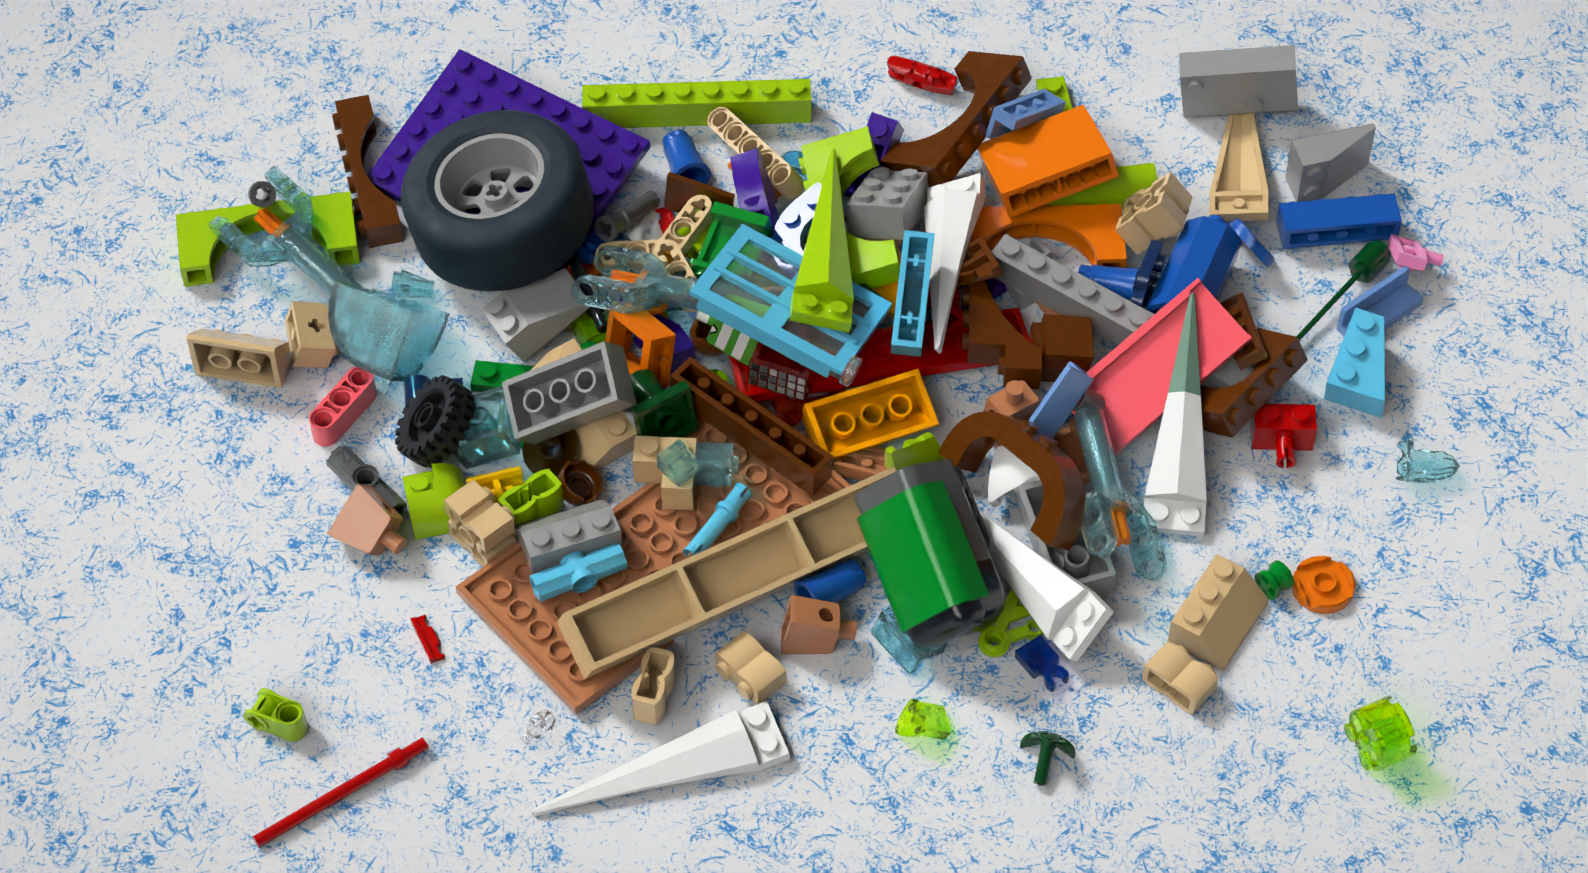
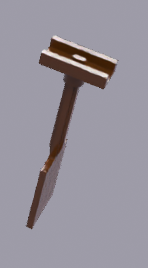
(681, 189)

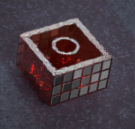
(779, 373)

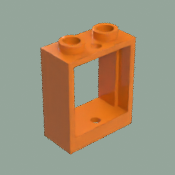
(656, 339)

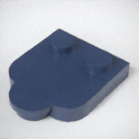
(1147, 275)

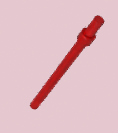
(395, 760)

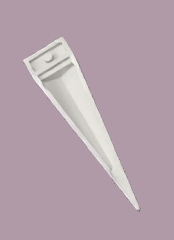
(951, 215)
(1056, 601)
(723, 747)

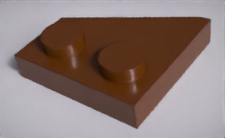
(978, 264)

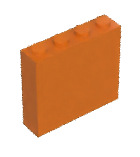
(1047, 161)

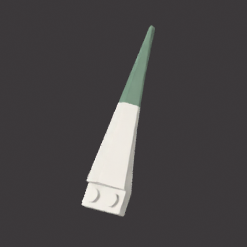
(1177, 475)

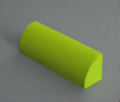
(1114, 191)

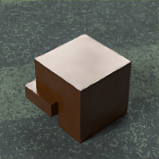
(1062, 341)

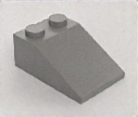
(1327, 161)
(534, 313)

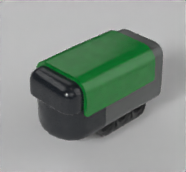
(931, 552)

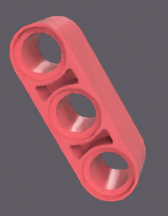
(342, 406)

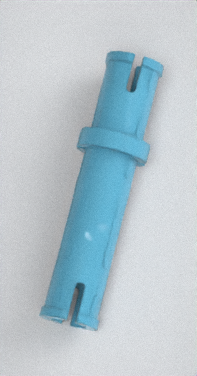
(725, 512)

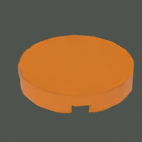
(1323, 585)

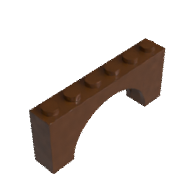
(993, 81)

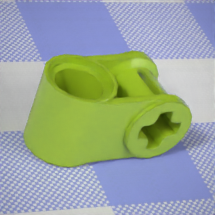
(272, 715)

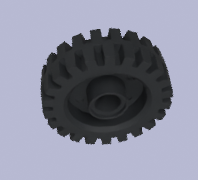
(435, 421)

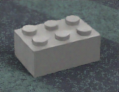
(887, 203)

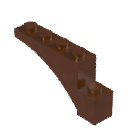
(995, 341)

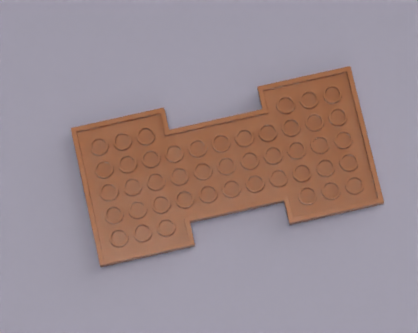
(650, 542)

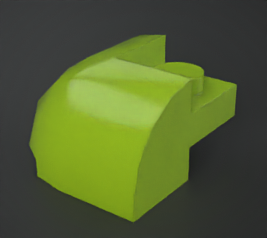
(426, 498)

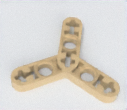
(669, 241)

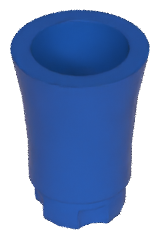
(684, 157)
(1115, 279)
(832, 584)

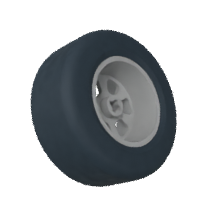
(515, 234)

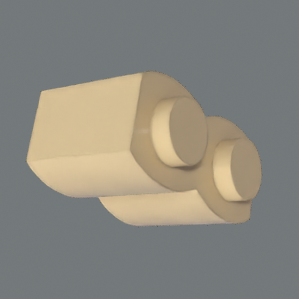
(750, 667)
(1180, 677)
(653, 685)

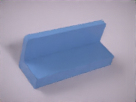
(1023, 112)
(1389, 298)
(1061, 399)

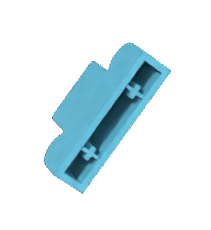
(912, 293)

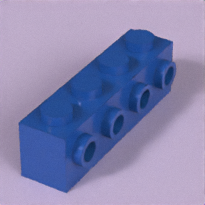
(1338, 220)

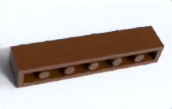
(755, 428)

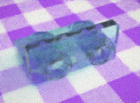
(899, 645)

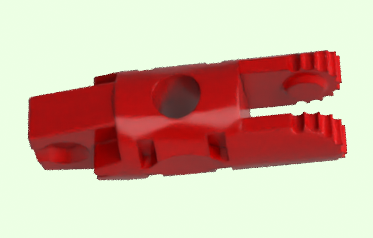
(921, 75)

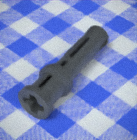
(268, 197)
(621, 219)

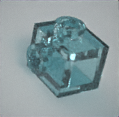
(717, 464)

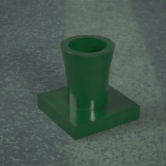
(660, 410)

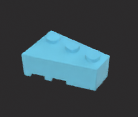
(1359, 367)

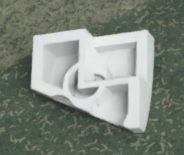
(1007, 474)

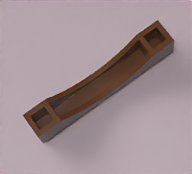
(378, 212)

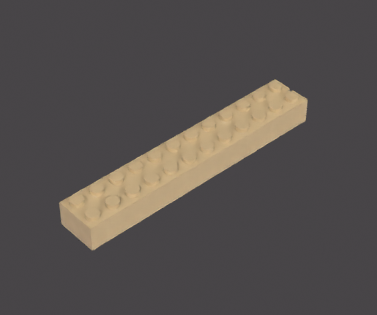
(715, 581)

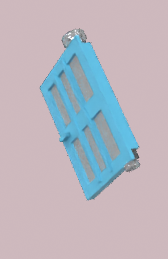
(752, 292)

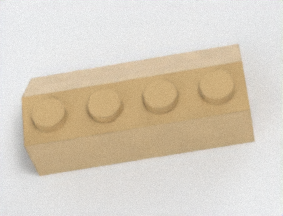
(601, 439)

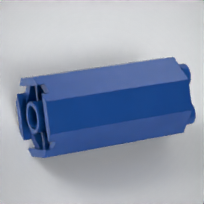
(1203, 251)

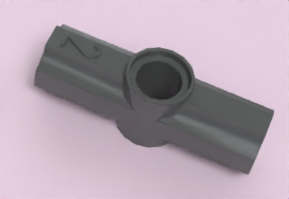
(355, 471)

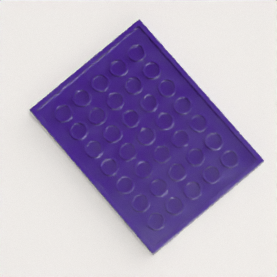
(476, 87)

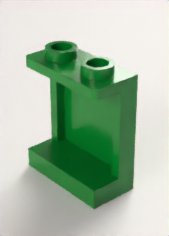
(725, 224)

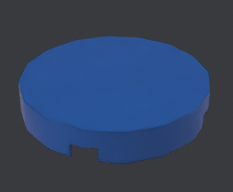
(1252, 242)

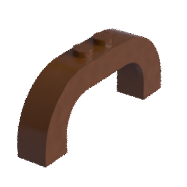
(1061, 481)

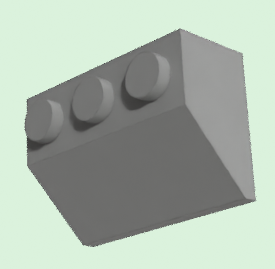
(572, 530)

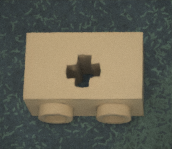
(310, 335)

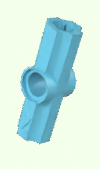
(578, 572)

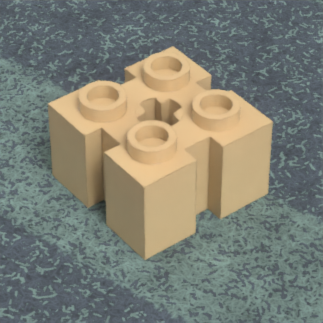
(1154, 213)
(479, 523)

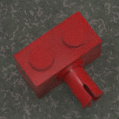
(1284, 430)

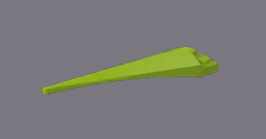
(824, 280)

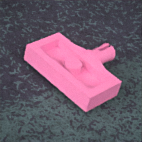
(1411, 254)

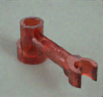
(791, 410)

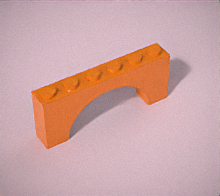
(1083, 227)

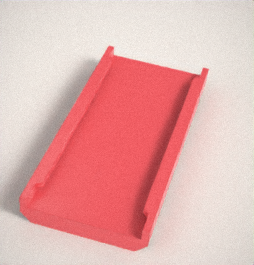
(1140, 368)

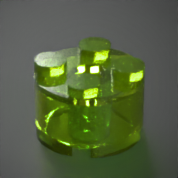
(1381, 734)

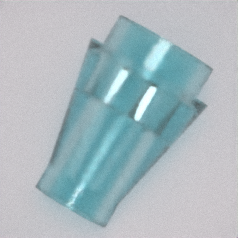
(410, 285)

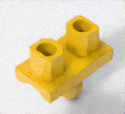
(499, 481)

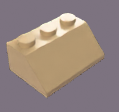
(239, 357)
(1218, 613)

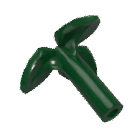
(1048, 742)

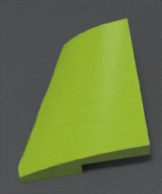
(913, 452)

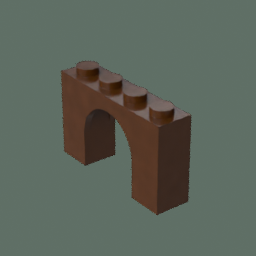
(1231, 407)

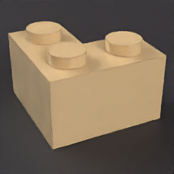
(646, 471)

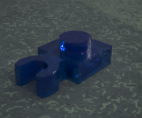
(1040, 659)

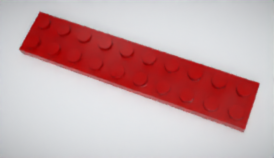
(881, 364)

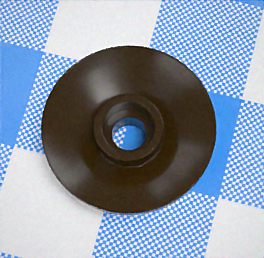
(540, 456)

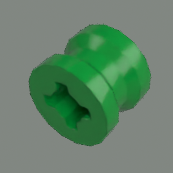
(1275, 579)

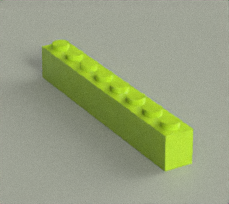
(693, 102)

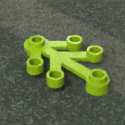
(999, 634)

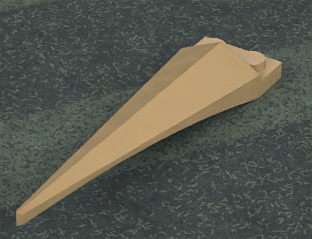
(1240, 178)

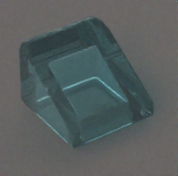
(678, 463)

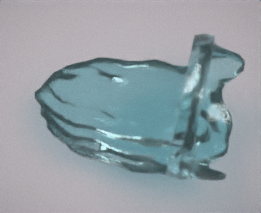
(1424, 465)

